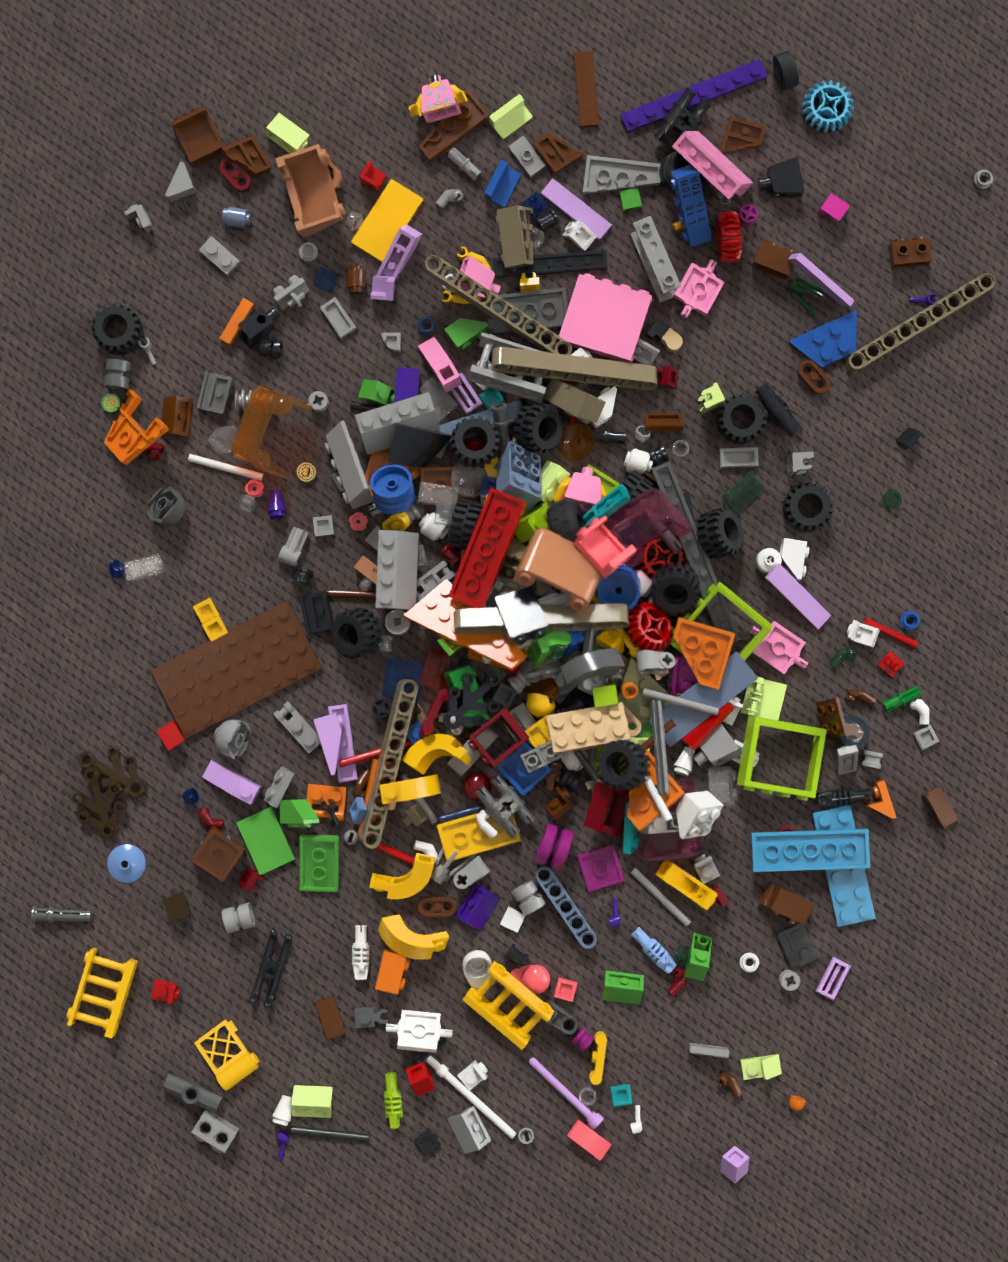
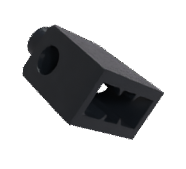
(784, 179)
(257, 326)

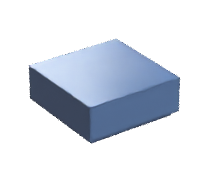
(358, 810)

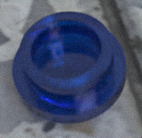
(116, 569)

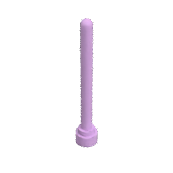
(593, 1118)

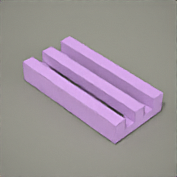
(472, 406)
(840, 963)

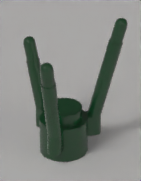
(799, 287)

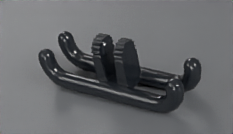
(271, 969)

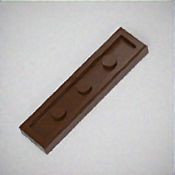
(586, 89)

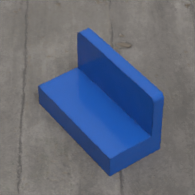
(502, 184)

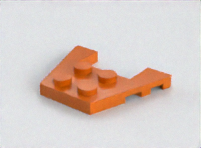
(127, 437)

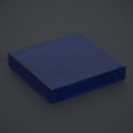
(399, 670)

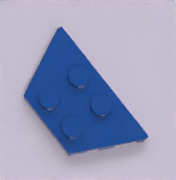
(829, 341)

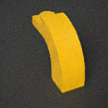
(432, 747)
(410, 789)
(686, 884)
(405, 885)
(408, 943)

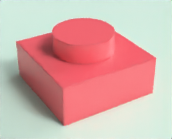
(565, 989)

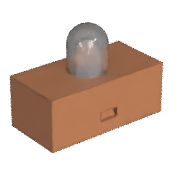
(369, 570)

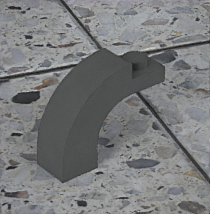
(586, 666)

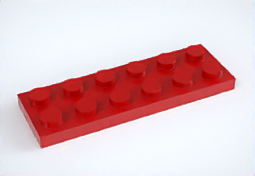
(487, 549)

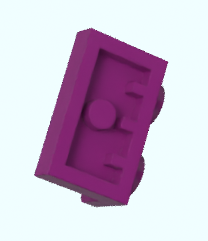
(682, 677)

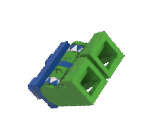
(554, 646)

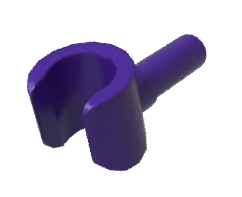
(926, 300)
(614, 920)
(283, 1138)

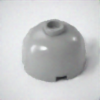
(231, 737)

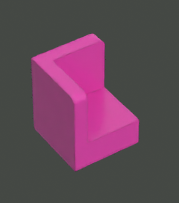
(833, 207)

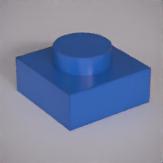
(412, 734)

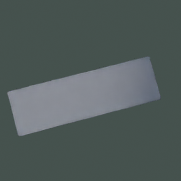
(735, 679)

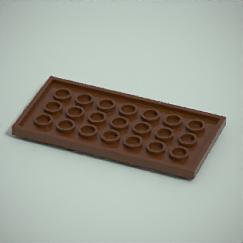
(236, 669)

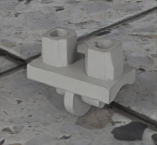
(292, 294)

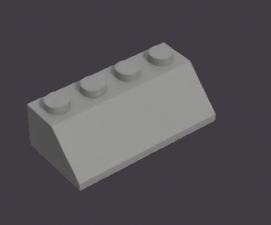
(379, 425)
(349, 466)
(397, 570)

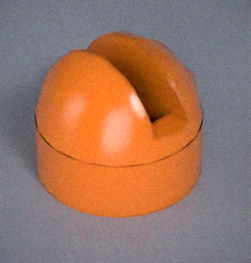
(627, 694)
(796, 1103)

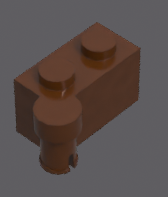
(787, 904)

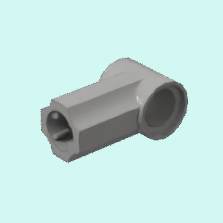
(292, 550)

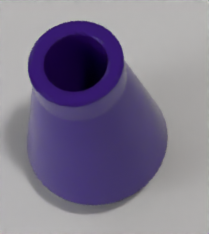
(276, 505)

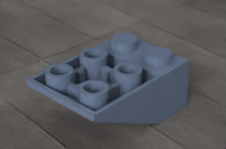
(520, 475)

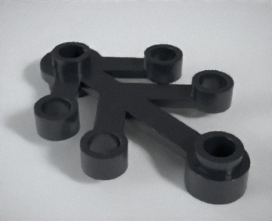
(469, 701)

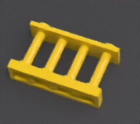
(115, 1006)
(496, 1017)

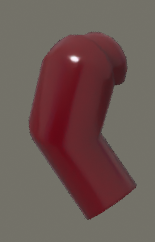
(207, 820)
(679, 981)

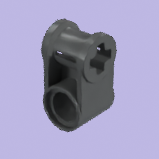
(560, 1017)

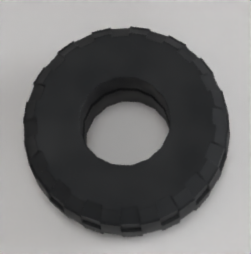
(565, 519)

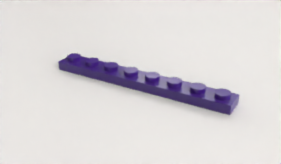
(704, 90)

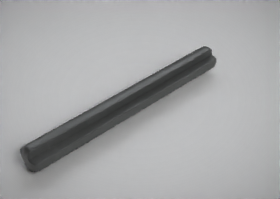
(659, 747)

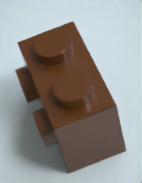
(910, 253)
(773, 259)

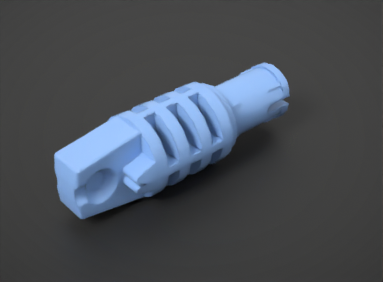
(654, 951)

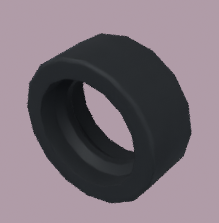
(785, 70)

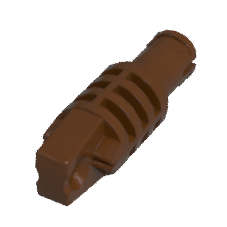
(554, 775)

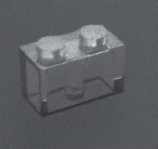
(721, 784)

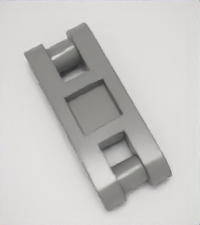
(430, 580)

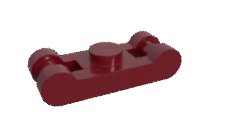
(433, 713)

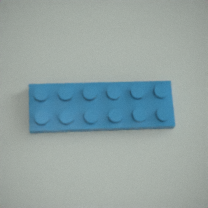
(810, 850)
(846, 887)

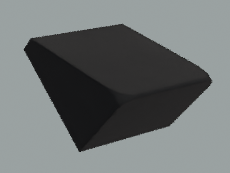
(908, 438)

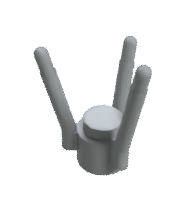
(440, 872)

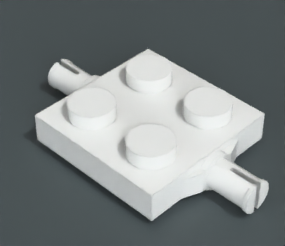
(418, 1031)

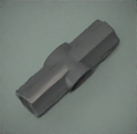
(204, 1098)

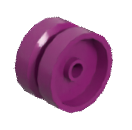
(554, 847)

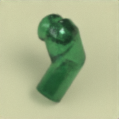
(843, 655)

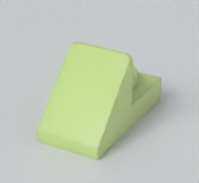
(761, 1067)

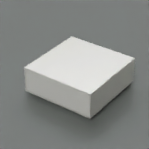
(512, 919)

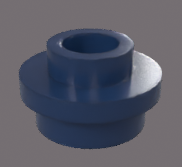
(422, 321)

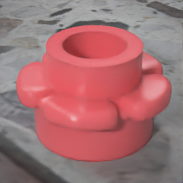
(254, 483)
(358, 526)

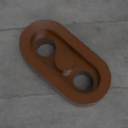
(815, 375)
(437, 906)

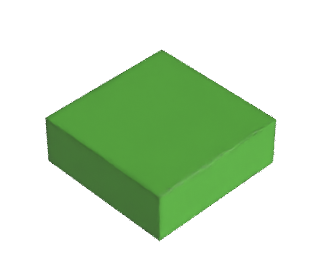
(630, 199)

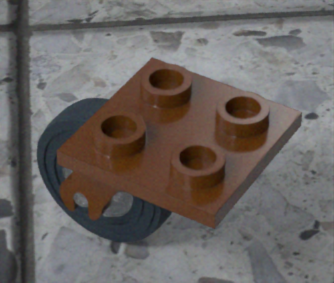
(846, 730)

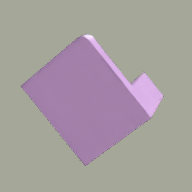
(383, 288)
(734, 1164)

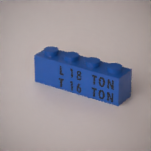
(691, 205)

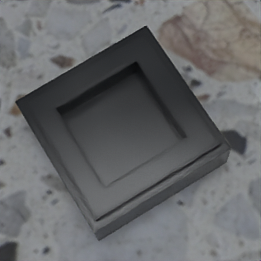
(427, 1142)

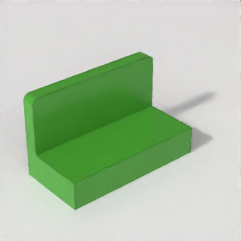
(623, 987)

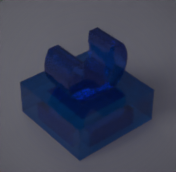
(537, 203)
(487, 483)

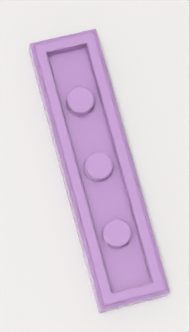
(575, 208)
(821, 279)
(797, 596)
(349, 772)

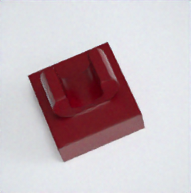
(669, 377)
(249, 878)
(720, 897)

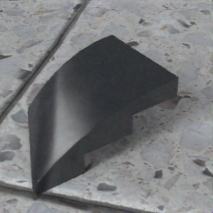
(416, 445)

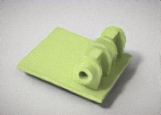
(764, 699)

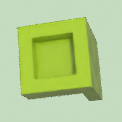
(605, 695)

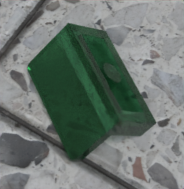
(744, 492)

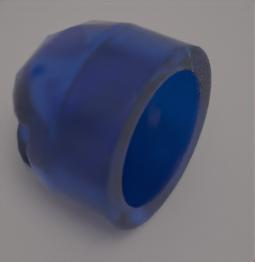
(187, 799)

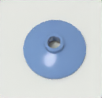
(135, 860)

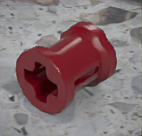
(450, 554)

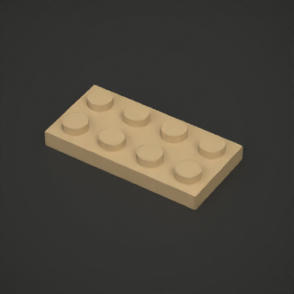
(587, 728)

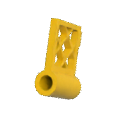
(238, 1066)

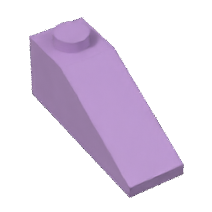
(399, 251)
(330, 736)
(232, 782)

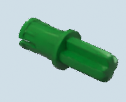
(900, 699)

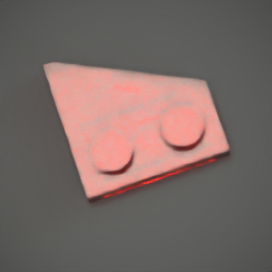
(433, 670)

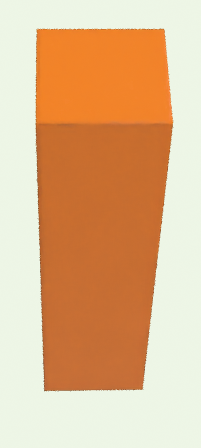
(241, 313)

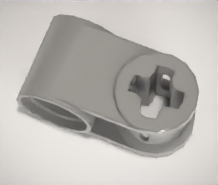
(654, 662)
(473, 870)

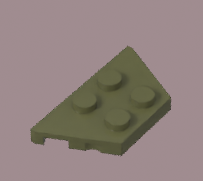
(640, 705)

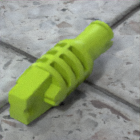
(392, 1101)

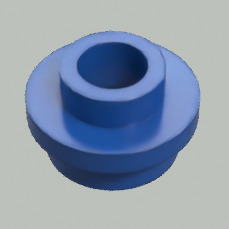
(916, 620)

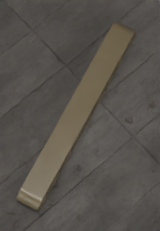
(487, 306)
(928, 319)
(574, 368)
(557, 617)
(385, 753)

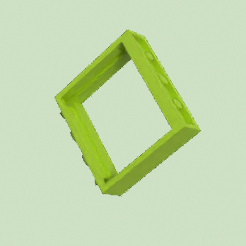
(766, 627)
(748, 755)

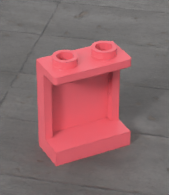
(602, 547)

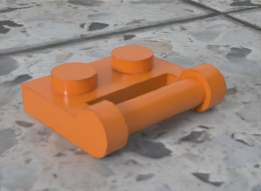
(320, 793)

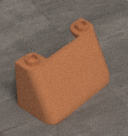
(310, 190)
(559, 565)

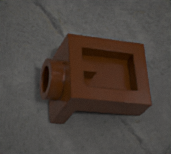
(559, 805)

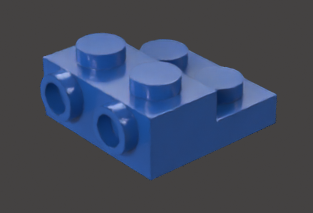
(516, 772)

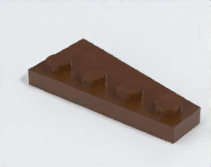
(454, 128)

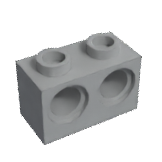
(218, 1125)

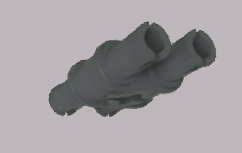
(494, 805)

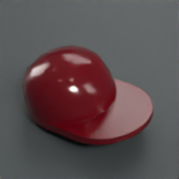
(475, 781)

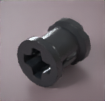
(547, 220)
(516, 956)

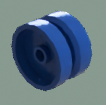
(392, 489)
(628, 593)

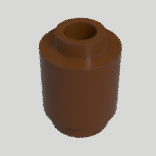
(356, 279)

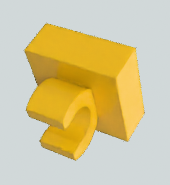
(529, 284)

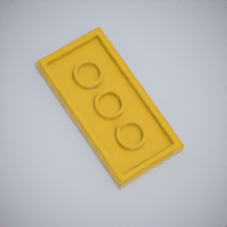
(390, 212)
(468, 839)

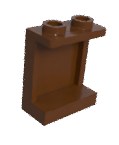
(198, 136)

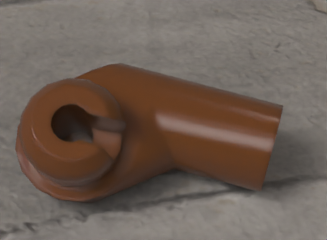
(860, 694)
(360, 783)
(730, 1081)

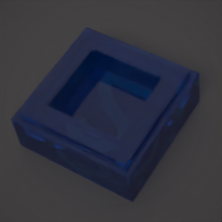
(325, 279)

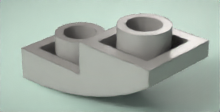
(539, 757)

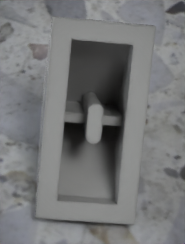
(180, 185)

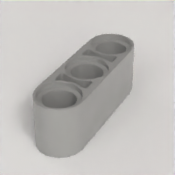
(485, 739)

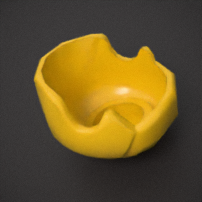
(539, 705)

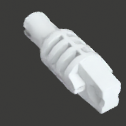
(360, 953)

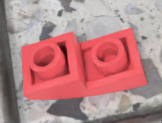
(589, 1140)

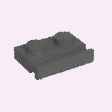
(214, 393)

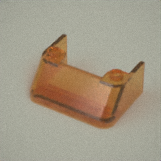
(254, 423)

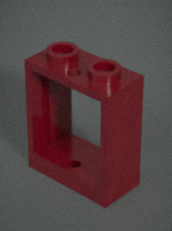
(511, 724)
(599, 806)

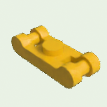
(598, 1058)

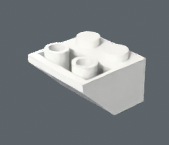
(697, 814)

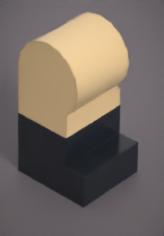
(666, 335)

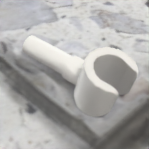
(636, 1126)

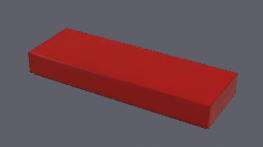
(704, 729)

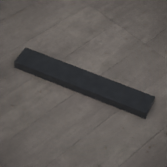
(555, 263)

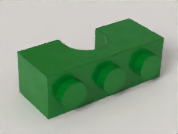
(453, 678)

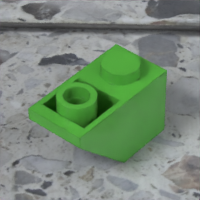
(464, 331)
(376, 393)
(297, 813)
(699, 957)

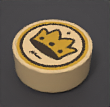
(306, 472)

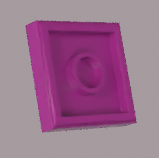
(600, 868)

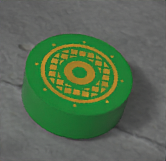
(111, 403)

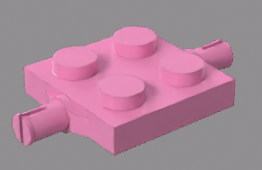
(698, 289)
(780, 648)

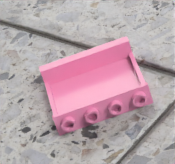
(712, 164)
(605, 318)

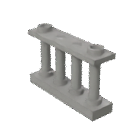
(655, 259)
(500, 381)

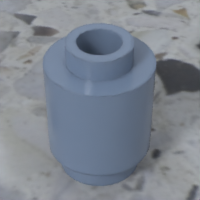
(236, 217)

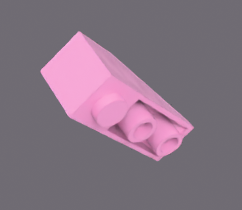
(440, 364)

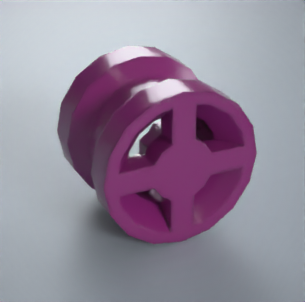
(750, 212)
(582, 1039)

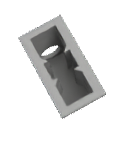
(717, 748)

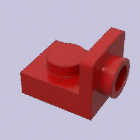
(165, 991)

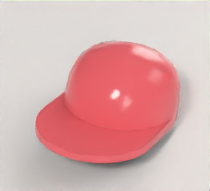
(533, 977)

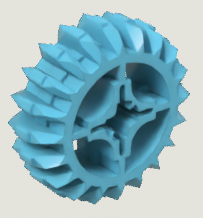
(822, 92)

